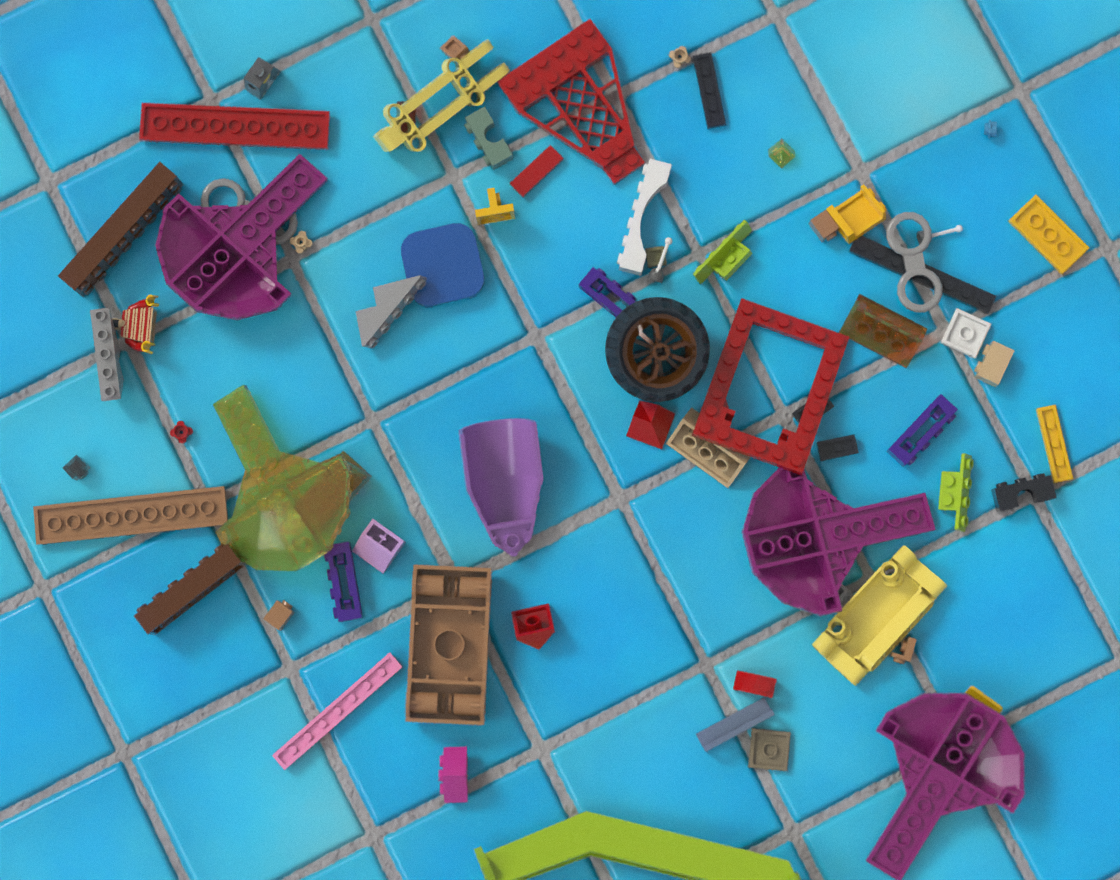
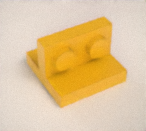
(496, 211)

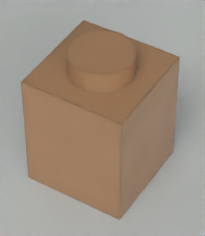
(824, 226)
(279, 614)

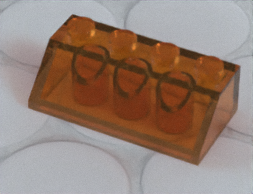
(883, 331)

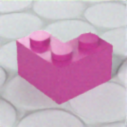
(454, 774)

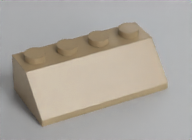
(713, 459)

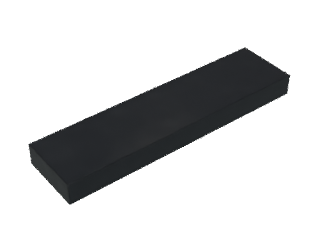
(709, 90)

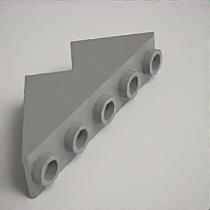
(390, 302)
(107, 354)

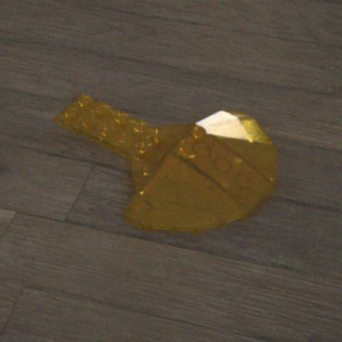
(286, 503)

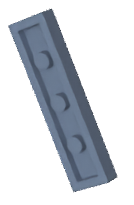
(734, 724)

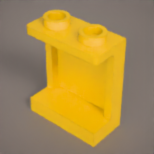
(858, 214)

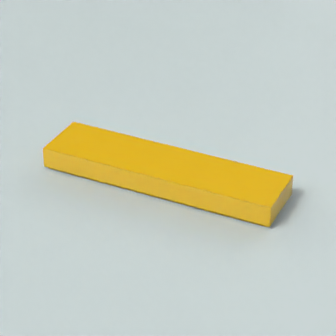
(1054, 444)

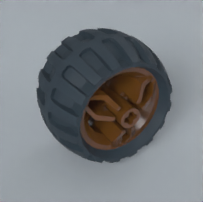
(657, 313)

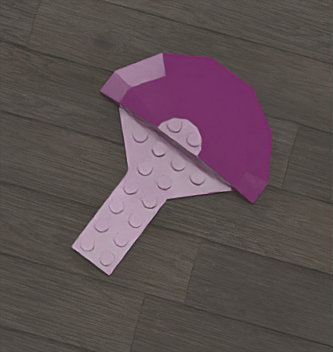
(226, 255)
(808, 540)
(950, 760)

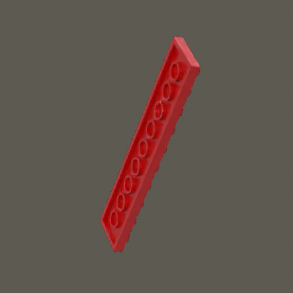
(234, 126)

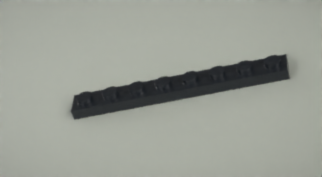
(951, 286)

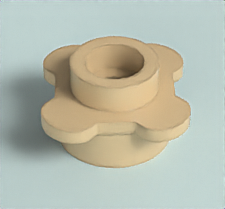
(679, 61)
(300, 237)

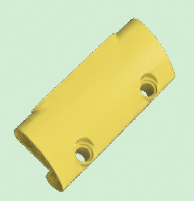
(879, 616)

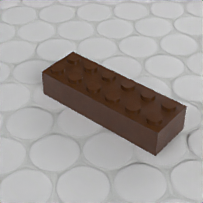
(189, 590)

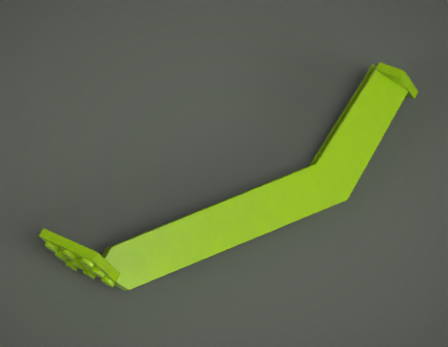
(630, 845)

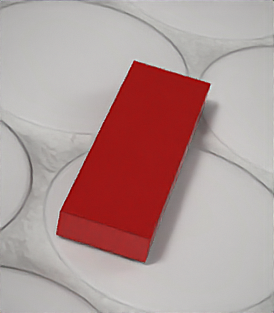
(536, 171)

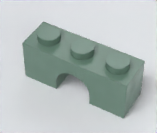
(495, 153)

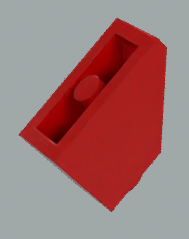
(754, 684)

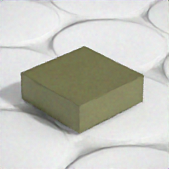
(654, 255)

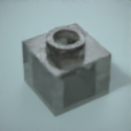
(77, 468)

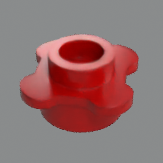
(175, 432)

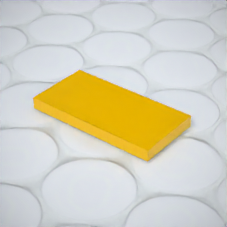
(1048, 234)

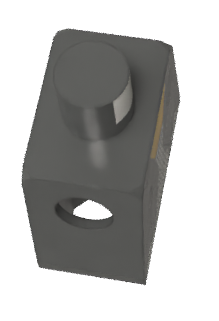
(261, 77)

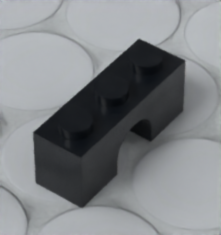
(1006, 495)

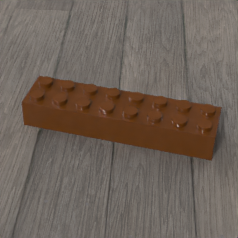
(121, 230)

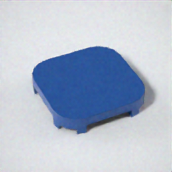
(448, 261)

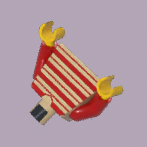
(139, 324)

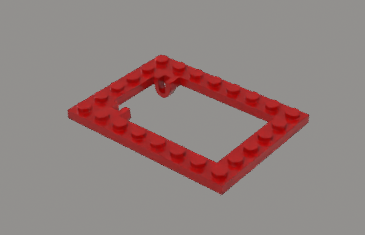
(715, 420)

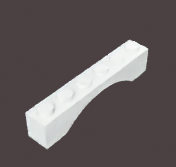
(655, 180)

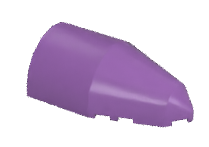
(503, 478)

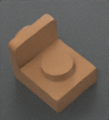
(454, 48)
(907, 649)

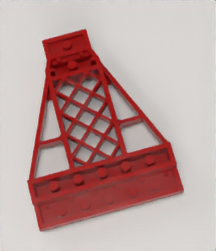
(555, 68)

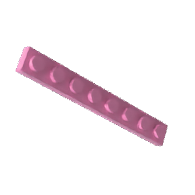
(337, 711)

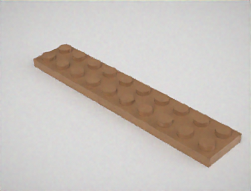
(130, 515)

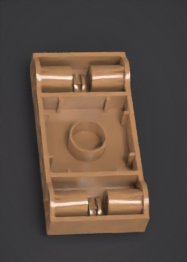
(448, 645)

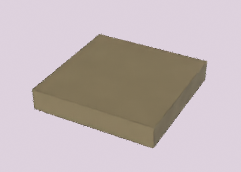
(769, 749)

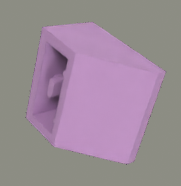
(378, 546)

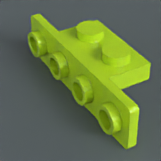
(727, 256)
(955, 492)

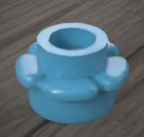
(990, 129)

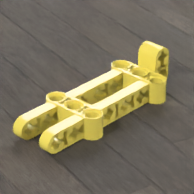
(392, 136)

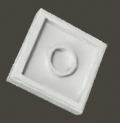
(965, 333)

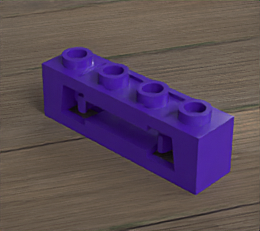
(613, 287)
(944, 408)
(336, 593)

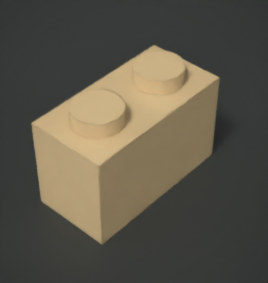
(993, 364)

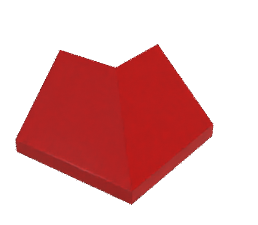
(650, 424)
(533, 625)

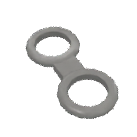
(242, 201)
(914, 261)

